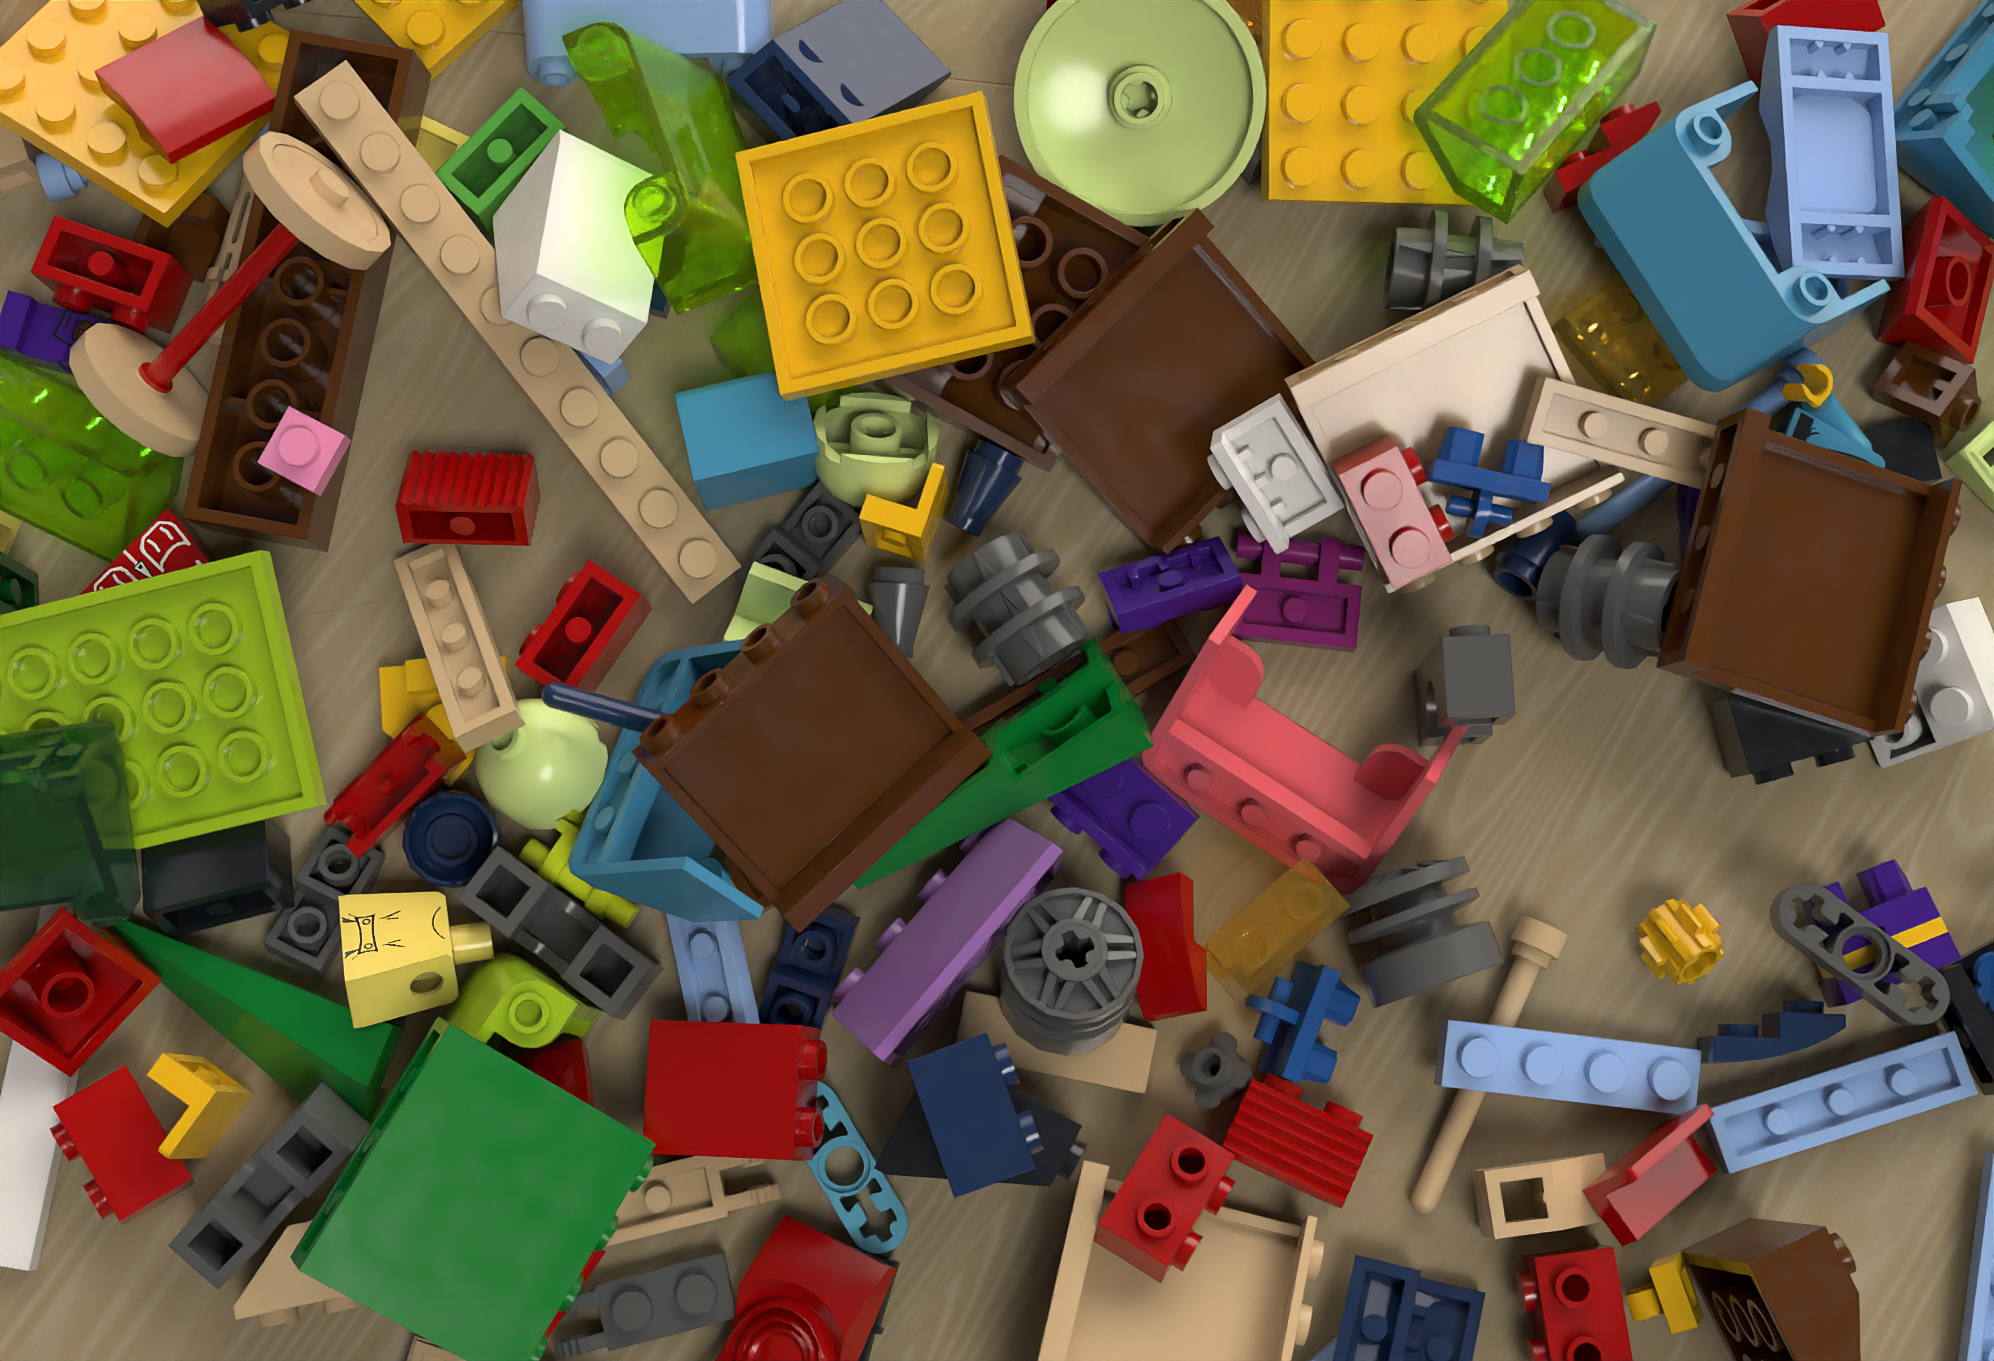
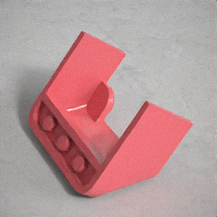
(1279, 779)

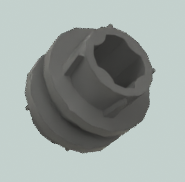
(1435, 265)
(1009, 578)
(1607, 599)

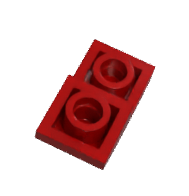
(1615, 134)
(1173, 963)

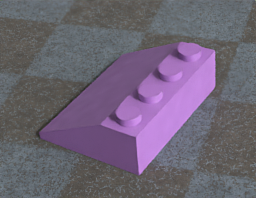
(947, 938)

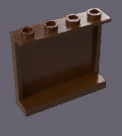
(1150, 375)
(1809, 578)
(811, 751)

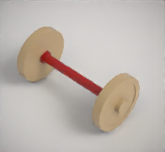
(148, 387)

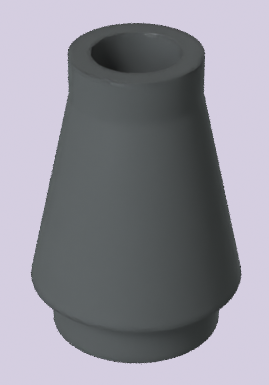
(898, 604)

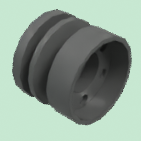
(1419, 930)
(1050, 999)

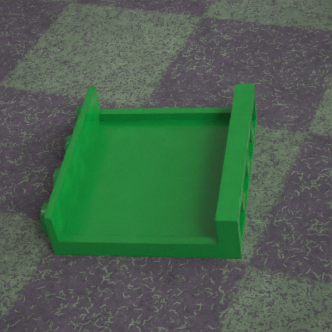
(474, 1201)

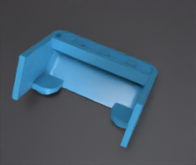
(1697, 260)
(638, 835)

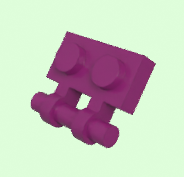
(1302, 610)

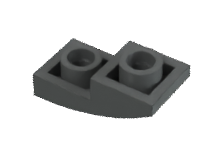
(810, 539)
(312, 930)

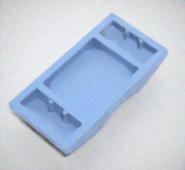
(1832, 152)

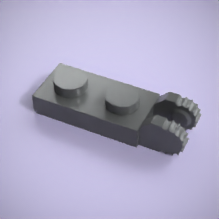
(655, 1305)

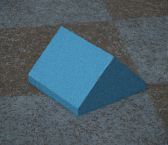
(747, 440)

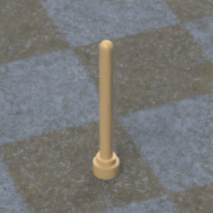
(1533, 948)

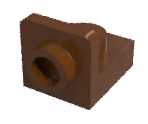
(1930, 390)

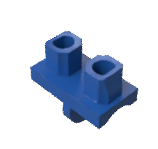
(1516, 480)
(1293, 1019)

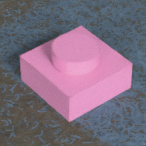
(304, 451)

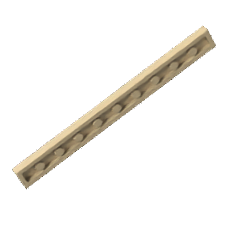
(541, 367)

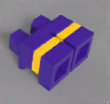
(1899, 912)

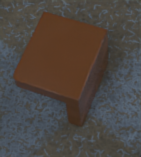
(192, 238)

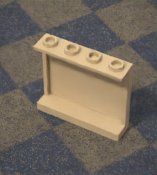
(1447, 367)
(1228, 1304)

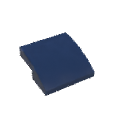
(1406, 1317)

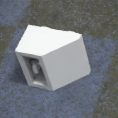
(1951, 686)

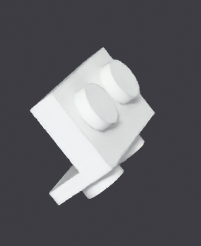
(1273, 473)

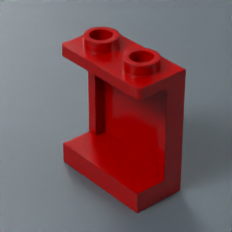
(734, 1089)

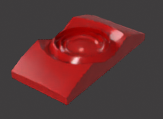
(806, 1299)

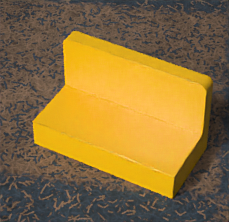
(904, 529)
(212, 1100)

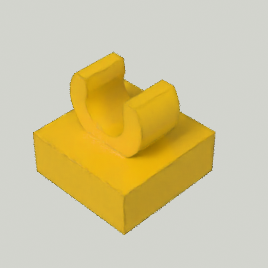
(1667, 1294)

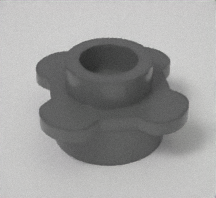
(1228, 1082)

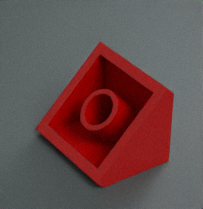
(1944, 284)
(71, 990)

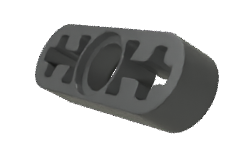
(1889, 997)

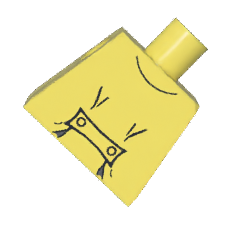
(404, 953)

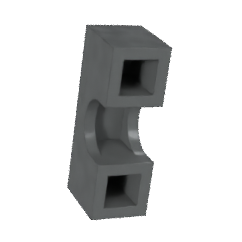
(1464, 684)
(560, 933)
(269, 1185)

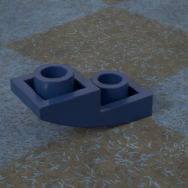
(809, 971)
(1782, 1033)

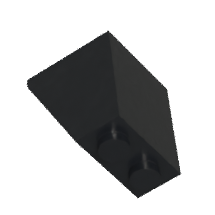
(915, 1154)

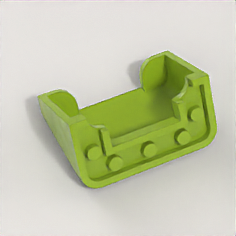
(518, 1004)

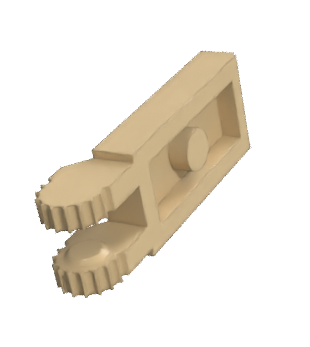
(685, 1195)

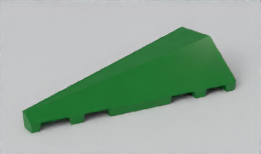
(1048, 746)
(276, 1024)

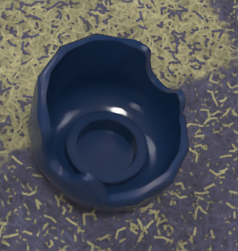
(450, 837)

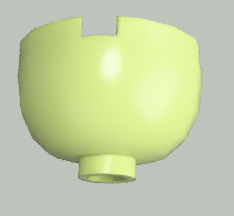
(874, 448)
(542, 766)

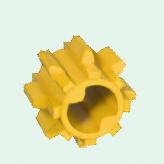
(1680, 941)

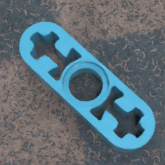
(882, 1200)

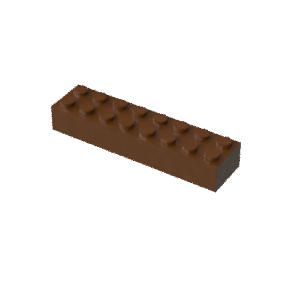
(303, 329)

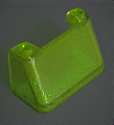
(693, 213)

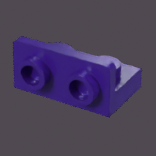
(1170, 585)
(1126, 815)

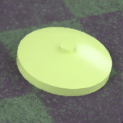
(1140, 103)

